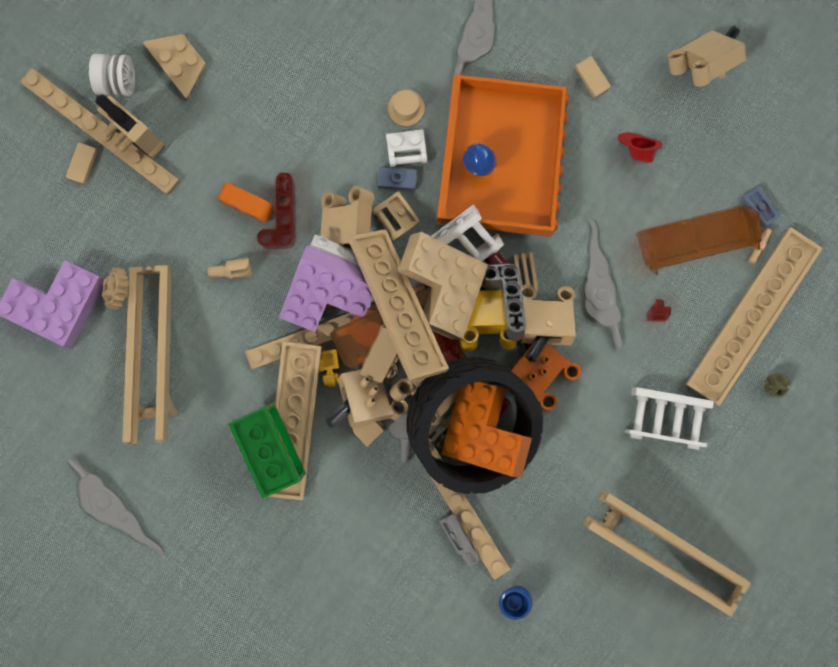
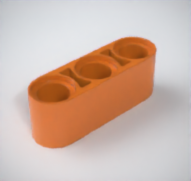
(245, 202)

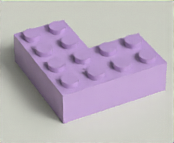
(324, 281)
(59, 312)

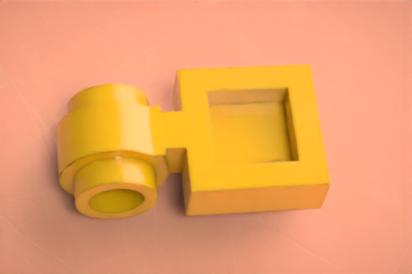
(329, 362)

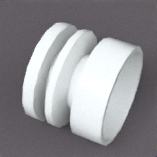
(112, 74)

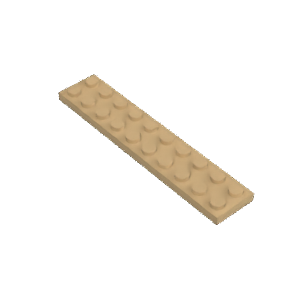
(753, 316)

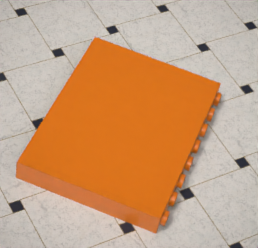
(526, 134)

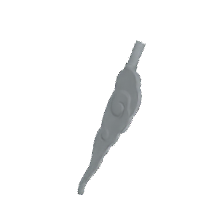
(477, 35)
(600, 291)
(398, 427)
(107, 505)

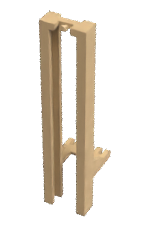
(164, 404)
(606, 531)

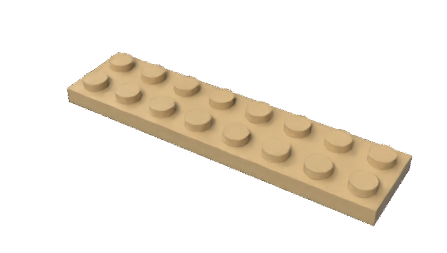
(398, 305)
(297, 402)

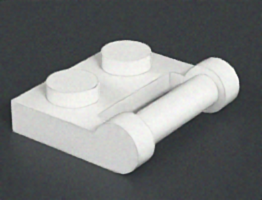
(406, 142)

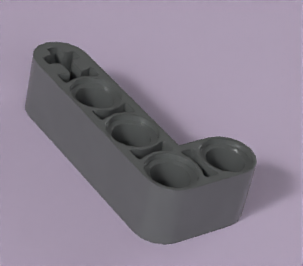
(515, 301)

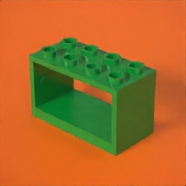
(267, 450)

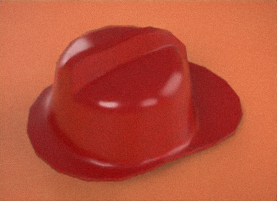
(640, 147)

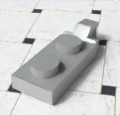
(459, 540)

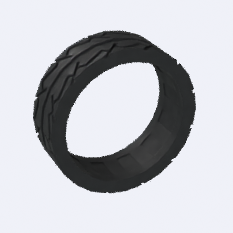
(436, 389)

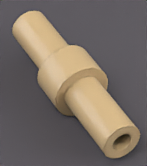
(756, 253)

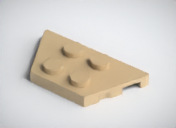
(178, 61)

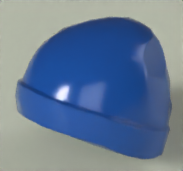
(479, 159)
(515, 602)

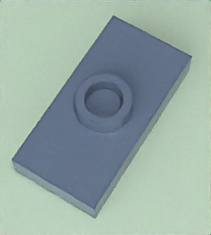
(397, 178)
(759, 202)

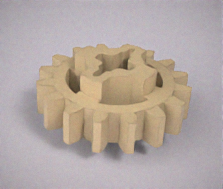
(115, 288)

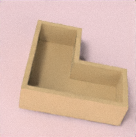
(452, 278)

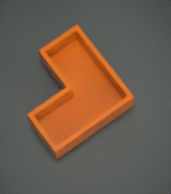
(474, 434)

